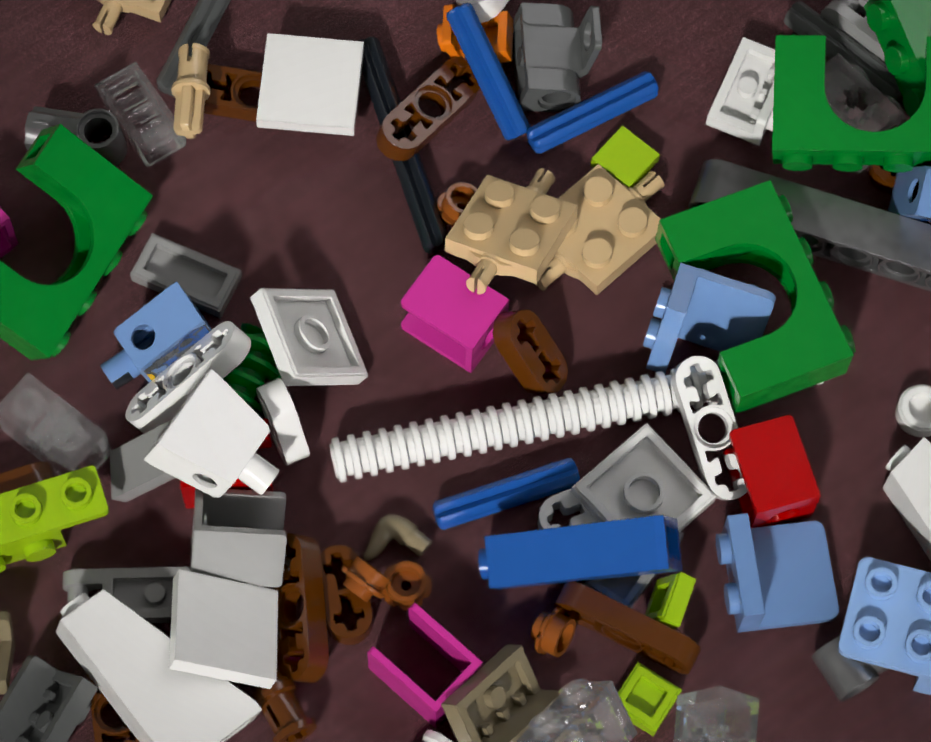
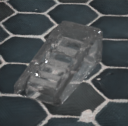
(154, 139)

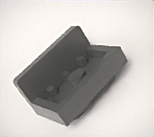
(44, 703)

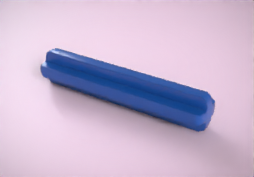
(488, 71)
(592, 112)
(505, 493)

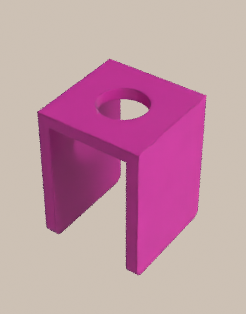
(450, 315)
(446, 645)

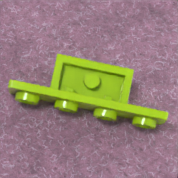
(38, 512)

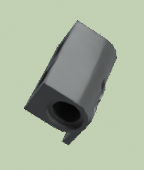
(552, 55)

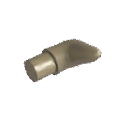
(399, 529)

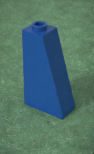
(582, 552)

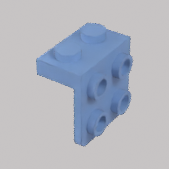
(705, 312)
(776, 574)

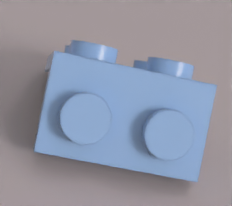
(890, 620)

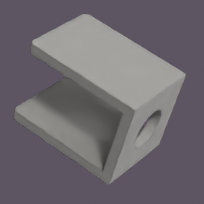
(240, 536)

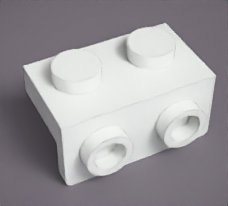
(746, 94)

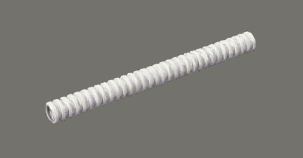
(511, 424)

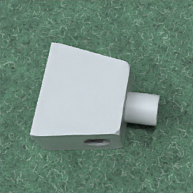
(214, 441)

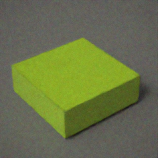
(626, 157)
(670, 599)
(648, 698)

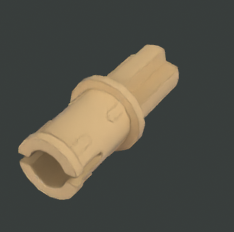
(191, 90)

